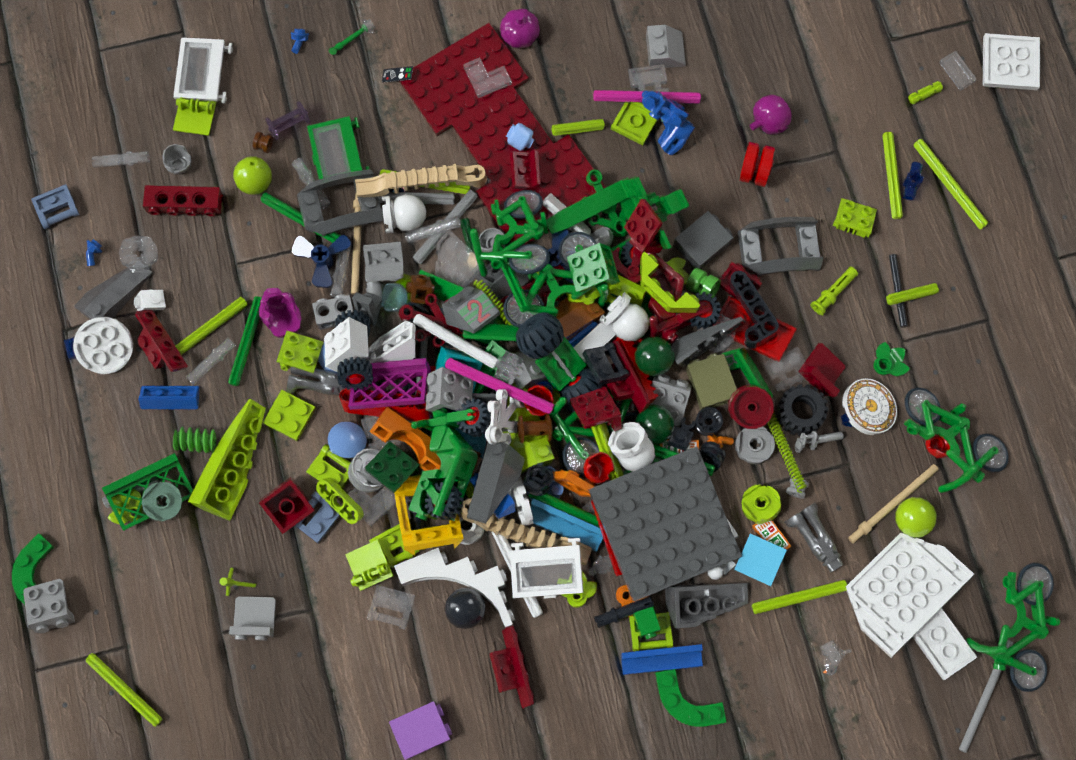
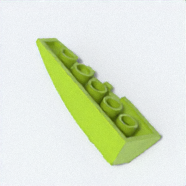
(534, 449)
(227, 469)

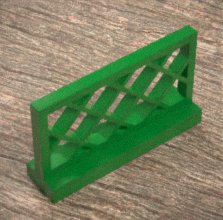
(138, 477)

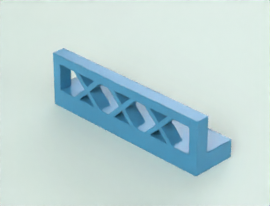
(565, 524)

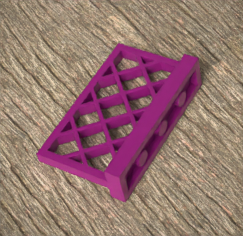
(390, 372)

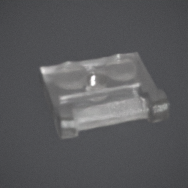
(394, 601)

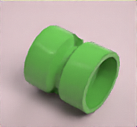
(700, 282)

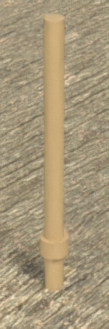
(356, 252)
(866, 527)

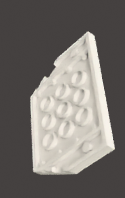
(904, 590)

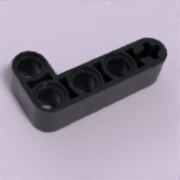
(750, 306)

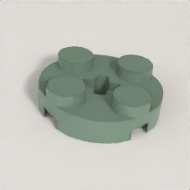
(161, 490)

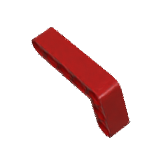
(408, 412)

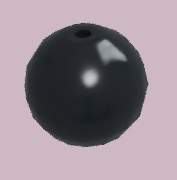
(464, 608)

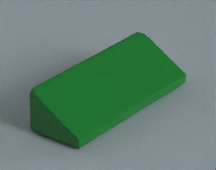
(442, 288)
(493, 332)
(750, 370)

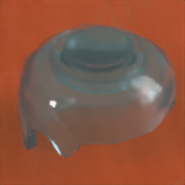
(394, 297)

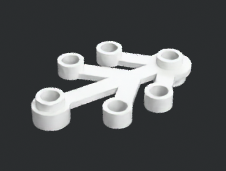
(494, 431)

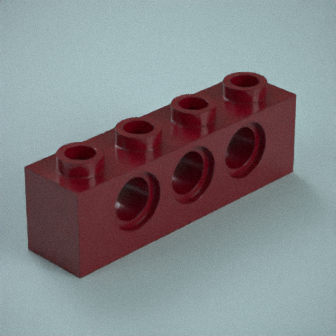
(193, 194)

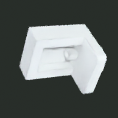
(150, 300)

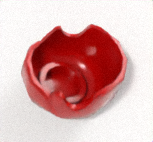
(541, 392)
(937, 446)
(598, 467)

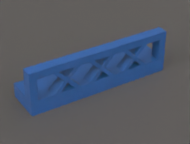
(661, 659)

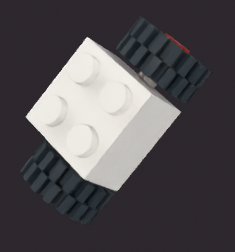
(348, 348)

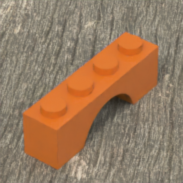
(394, 427)

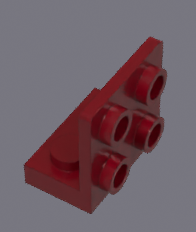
(643, 228)
(822, 370)
(596, 408)

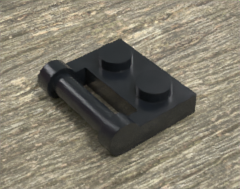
(601, 367)

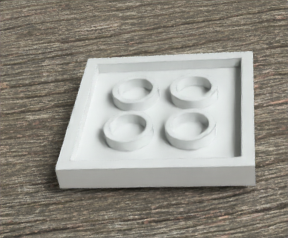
(1011, 61)

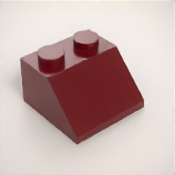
(286, 505)

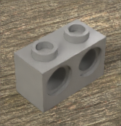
(333, 306)

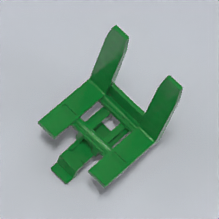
(627, 193)

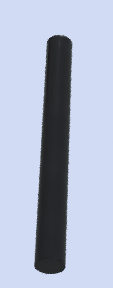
(897, 288)

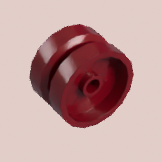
(739, 404)

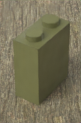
(711, 381)

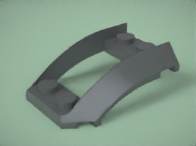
(312, 213)
(807, 241)

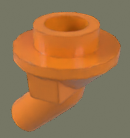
(720, 440)

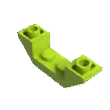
(685, 304)

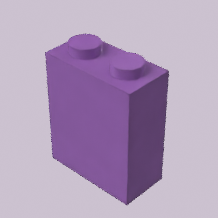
(420, 730)

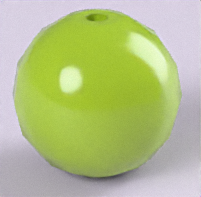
(252, 175)
(915, 517)

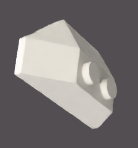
(394, 345)

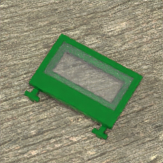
(335, 147)

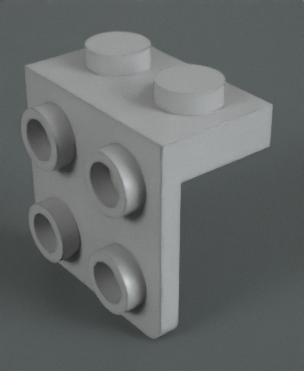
(383, 262)
(447, 390)
(672, 395)
(47, 606)
(253, 618)

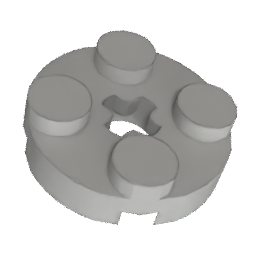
(757, 455)

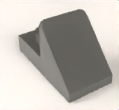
(369, 304)

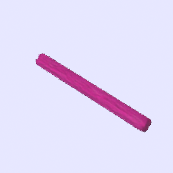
(636, 96)
(496, 384)

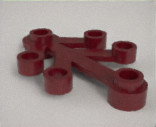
(438, 319)

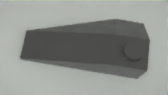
(695, 344)

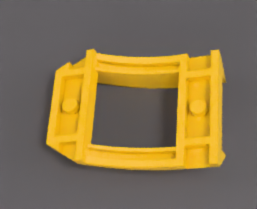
(425, 537)

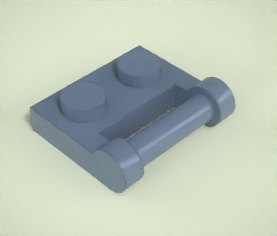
(53, 201)
(322, 520)

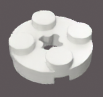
(523, 505)

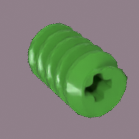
(194, 441)

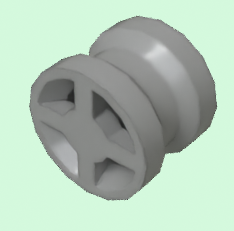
(793, 491)

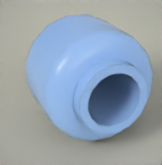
(520, 136)

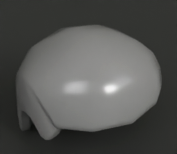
(176, 159)
(603, 235)
(487, 239)

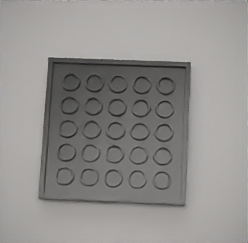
(665, 523)

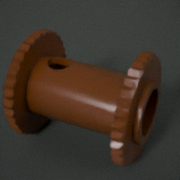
(534, 428)

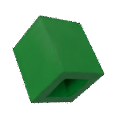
(647, 623)

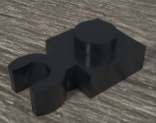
(682, 435)

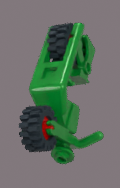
(435, 492)

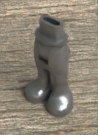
(327, 385)
(821, 547)

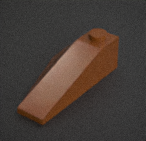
(577, 316)

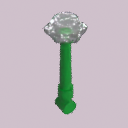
(367, 26)

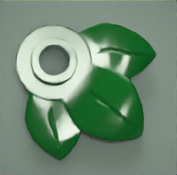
(891, 359)

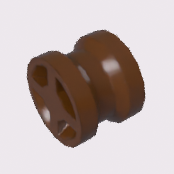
(262, 142)

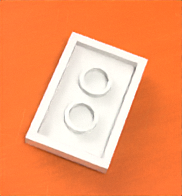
(944, 645)

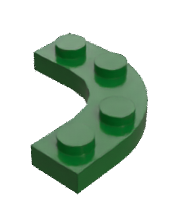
(26, 563)
(682, 710)

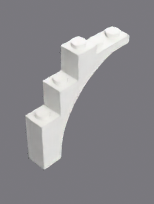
(432, 566)

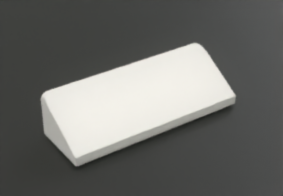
(555, 206)

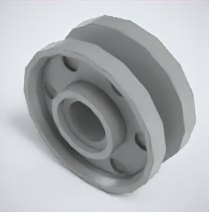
(359, 476)

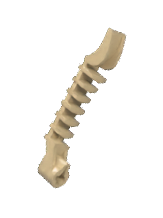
(381, 184)
(523, 534)

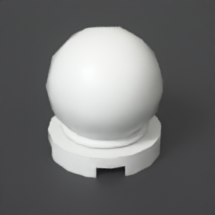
(405, 213)
(627, 320)
(632, 446)

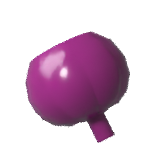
(519, 28)
(771, 115)

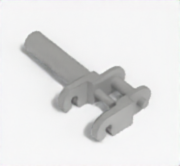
(815, 439)

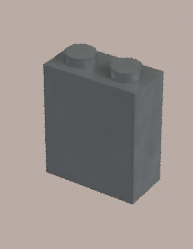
(703, 240)

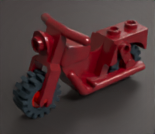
(673, 283)

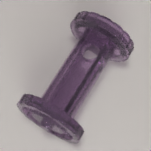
(287, 120)

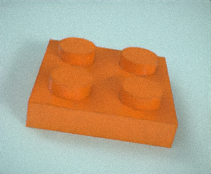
(571, 481)

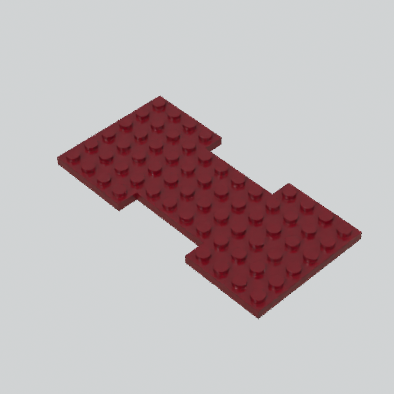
(449, 100)

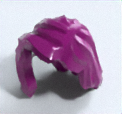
(279, 312)

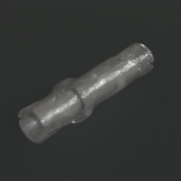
(121, 159)
(307, 177)
(439, 227)
(339, 277)
(210, 361)

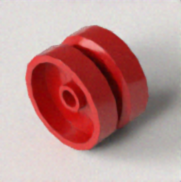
(757, 164)

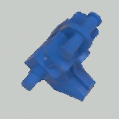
(673, 118)

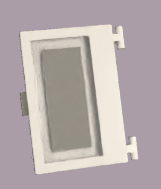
(200, 69)
(546, 570)

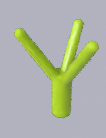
(228, 582)

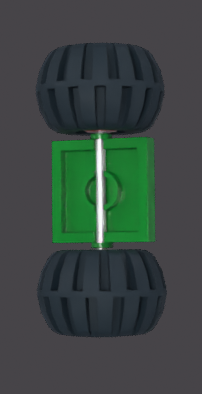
(543, 339)

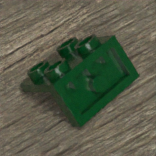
(392, 467)

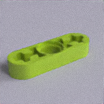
(348, 502)

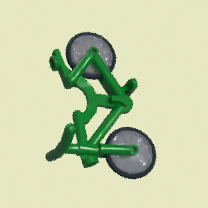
(569, 245)
(523, 259)
(580, 448)
(987, 448)
(1028, 667)

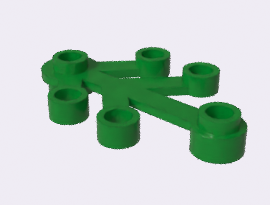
(615, 220)

